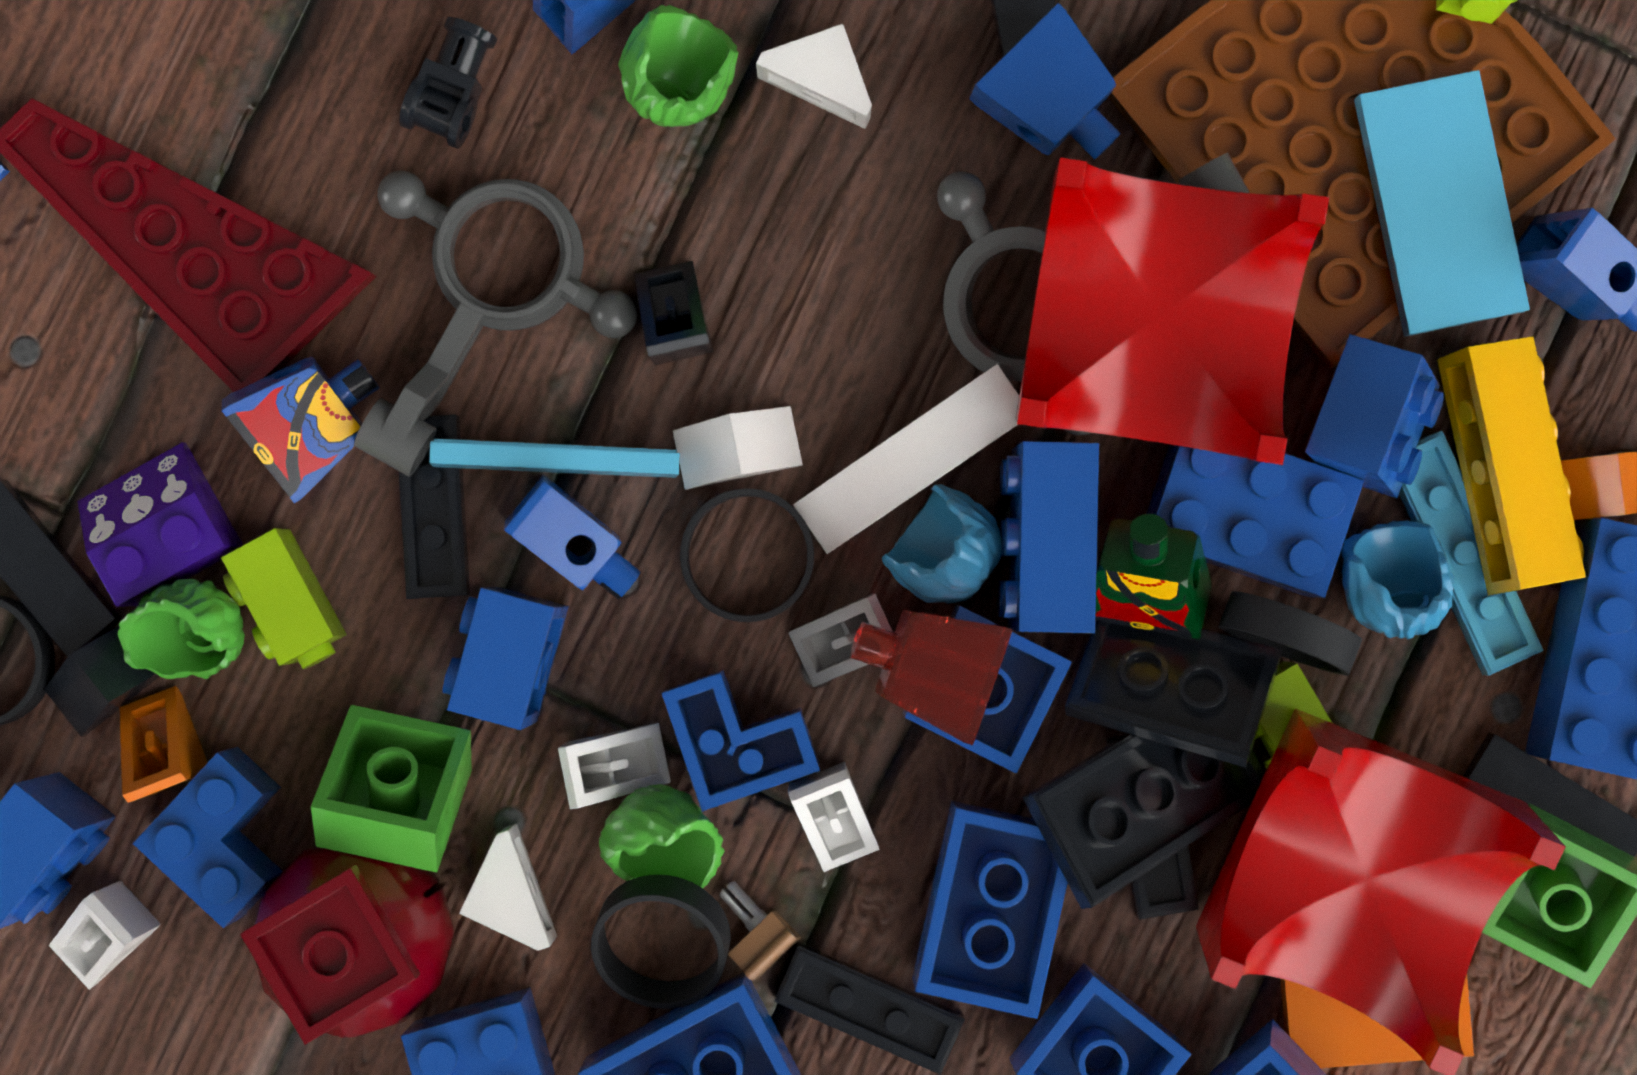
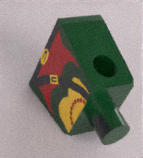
(1152, 577)

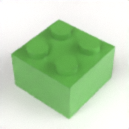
(392, 788)
(1571, 913)

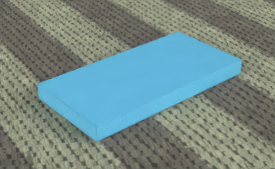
(1441, 203)

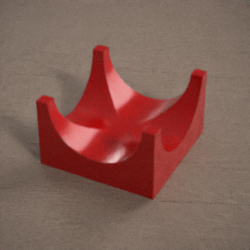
(1166, 311)
(1369, 880)

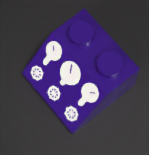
(155, 526)

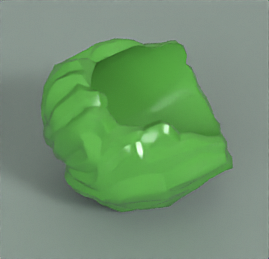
(677, 67)
(183, 630)
(661, 834)

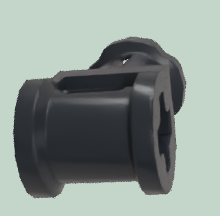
(449, 84)

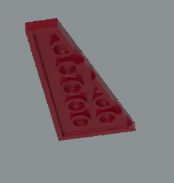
(207, 266)

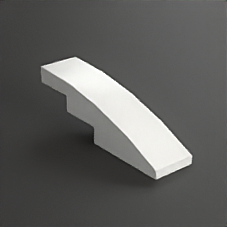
(911, 459)

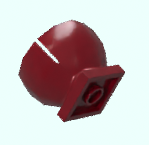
(349, 942)

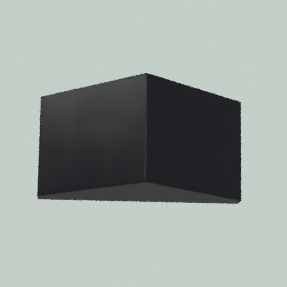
(672, 313)
(96, 683)

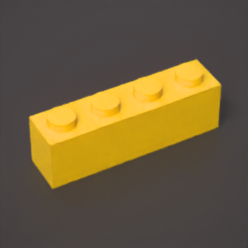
(1511, 466)

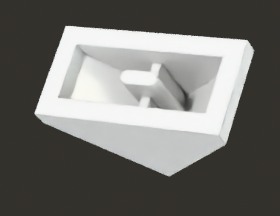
(820, 72)
(737, 446)
(613, 764)
(833, 816)
(509, 895)
(103, 932)

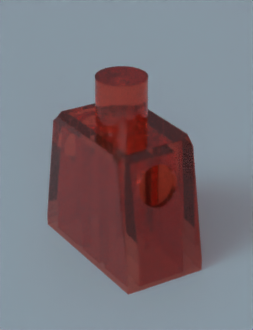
(936, 667)

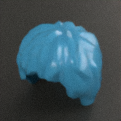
(946, 548)
(1397, 578)

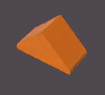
(1602, 485)
(158, 745)

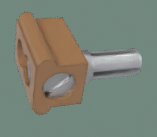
(768, 936)

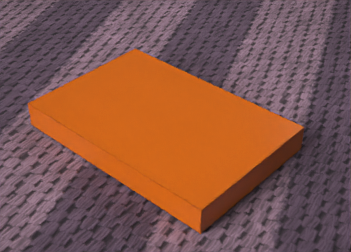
(1345, 1037)

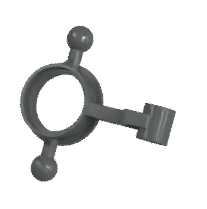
(962, 199)
(398, 431)

